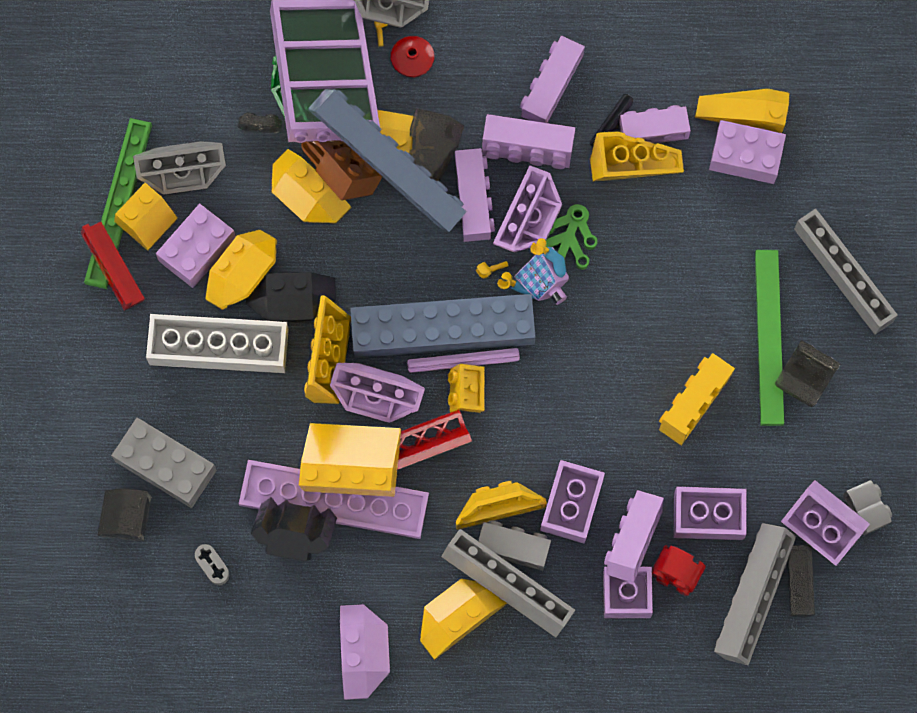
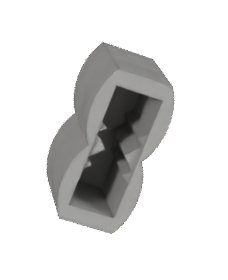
(867, 503)

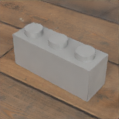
(515, 545)

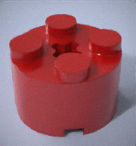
(677, 569)

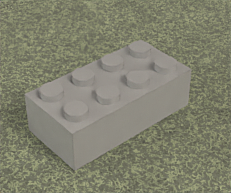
(164, 462)

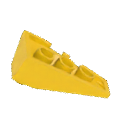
(753, 108)
(625, 157)

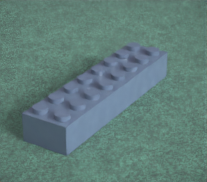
(384, 157)
(442, 326)

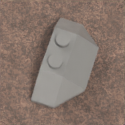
(392, 12)
(180, 166)

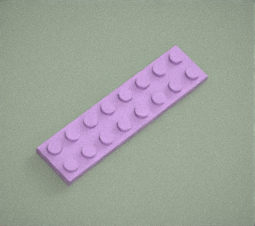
(392, 515)

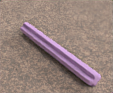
(475, 359)

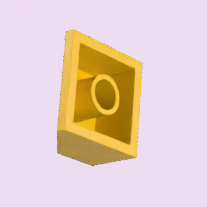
(145, 216)

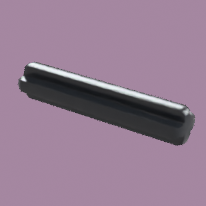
(614, 116)

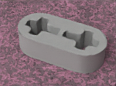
(216, 561)

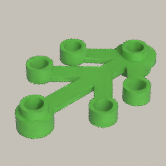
(568, 239)

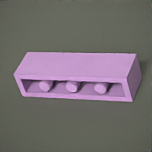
(553, 80)
(472, 192)
(634, 536)

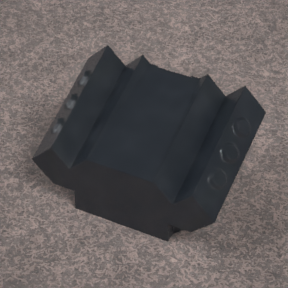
(293, 529)

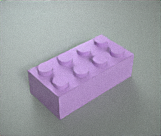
(527, 141)

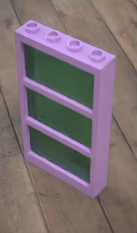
(317, 50)

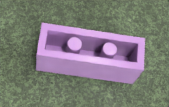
(656, 124)

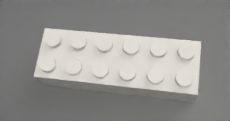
(217, 343)

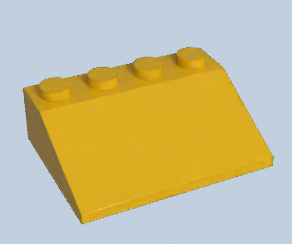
(327, 348)
(350, 460)

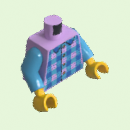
(541, 275)

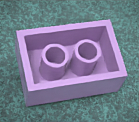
(747, 152)
(196, 245)
(572, 501)
(709, 513)
(825, 522)

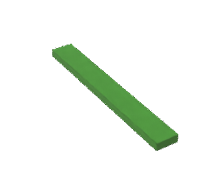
(120, 191)
(769, 337)

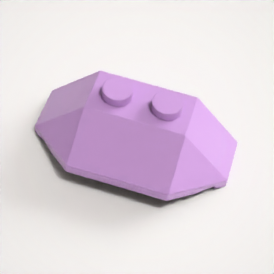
(530, 213)
(375, 392)
(362, 651)

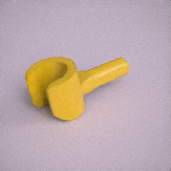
(379, 26)
(484, 270)

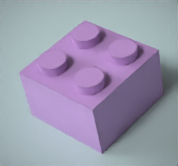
(626, 598)

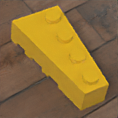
(696, 398)

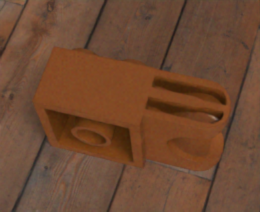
(342, 168)

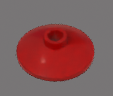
(412, 65)

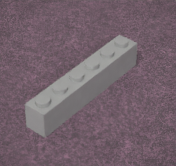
(845, 271)
(508, 583)
(755, 594)

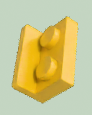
(466, 388)

